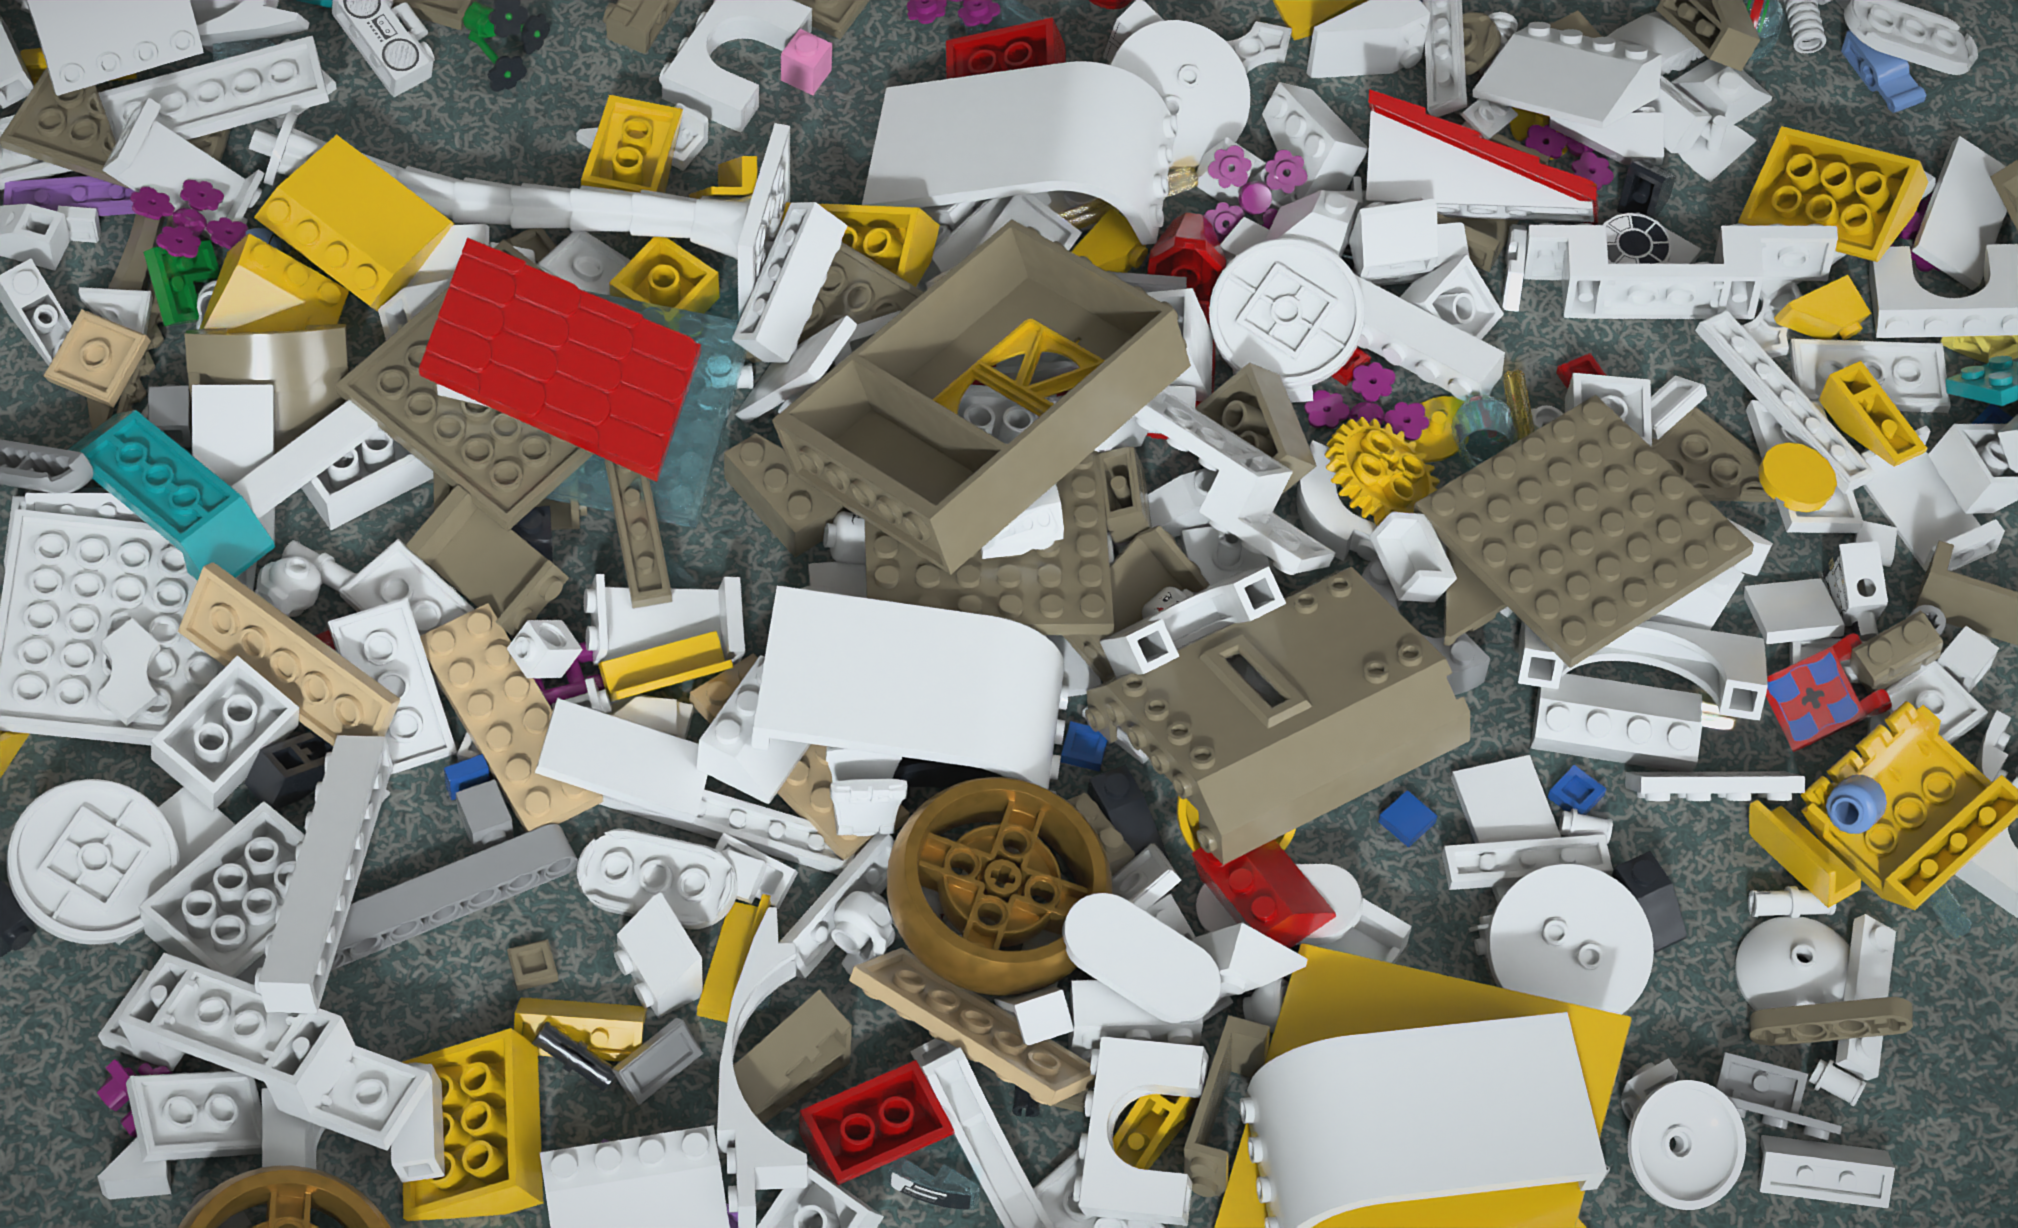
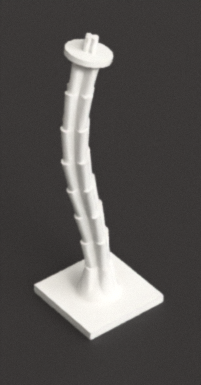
(728, 225)

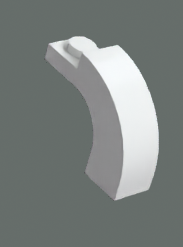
(1326, 516)

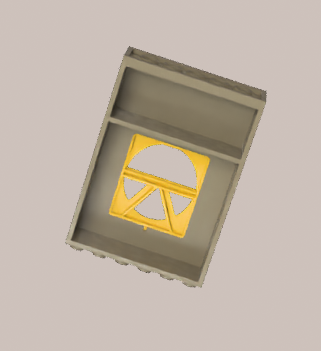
(887, 422)

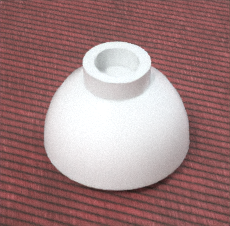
(1266, 1003)

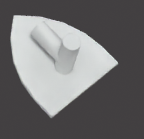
(1717, 148)

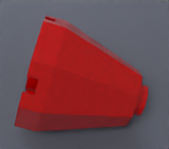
(1190, 251)

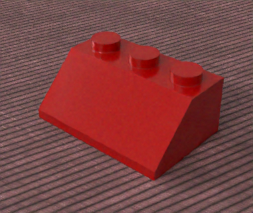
(1266, 893)
(873, 1123)

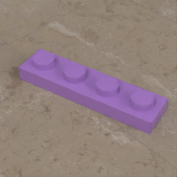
(72, 192)

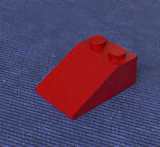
(1005, 49)

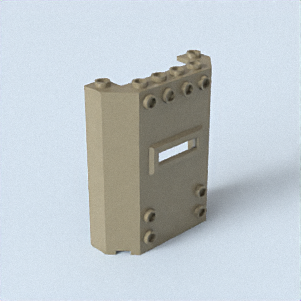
(1357, 712)

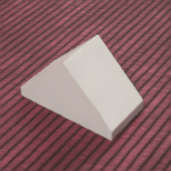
(134, 1178)

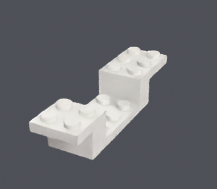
(1671, 290)
(1245, 485)
(299, 1056)

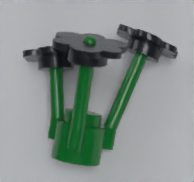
(501, 20)

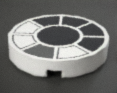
(1637, 240)

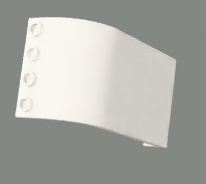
(111, 38)
(1027, 134)
(912, 684)
(1420, 1117)

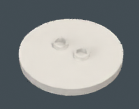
(1195, 78)
(1287, 311)
(90, 860)
(1571, 939)

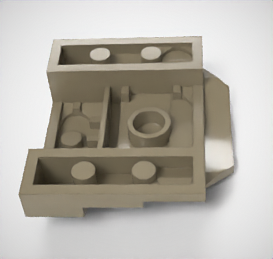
(297, 362)

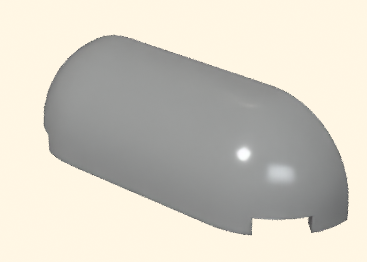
(43, 468)

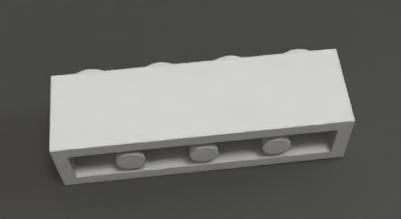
(789, 282)

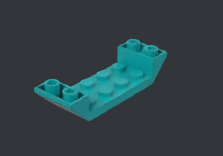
(175, 494)

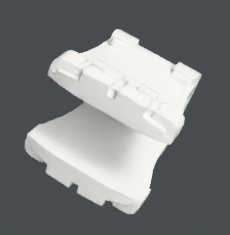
(864, 791)

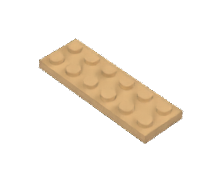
(328, 689)
(502, 715)
(808, 783)
(975, 1025)

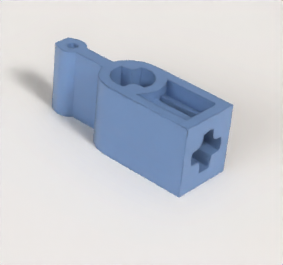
(1883, 74)

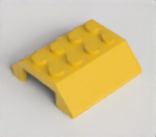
(1934, 814)

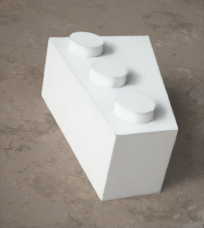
(1310, 129)

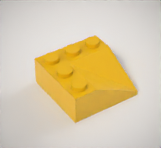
(270, 292)

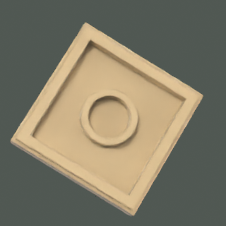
(97, 358)

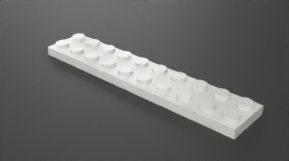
(204, 99)

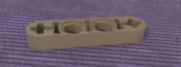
(1831, 1021)

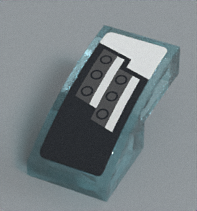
(945, 1190)

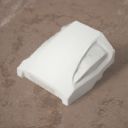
(1659, 37)
(1032, 529)

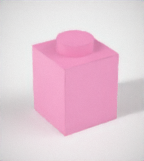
(806, 61)

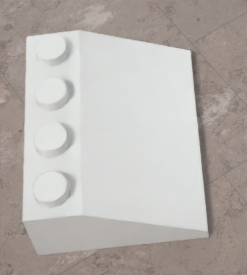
(1571, 76)
(228, 896)
(638, 1183)

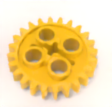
(1378, 469)

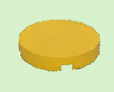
(1797, 477)

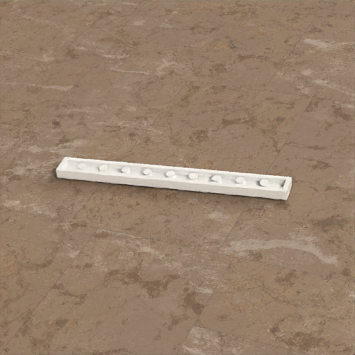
(752, 824)

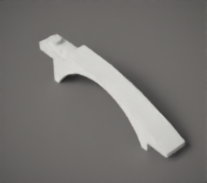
(245, 22)
(980, 1136)
(751, 1148)

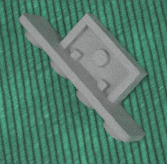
(1769, 1092)

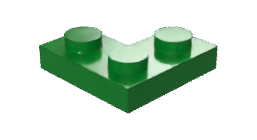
(175, 280)

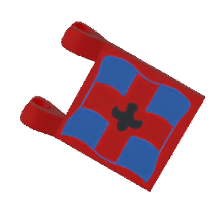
(1817, 698)

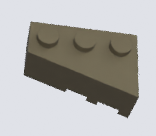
(794, 1057)

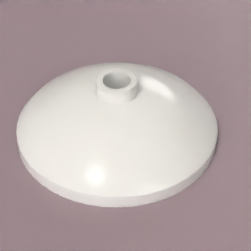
(1773, 975)
(1707, 1147)

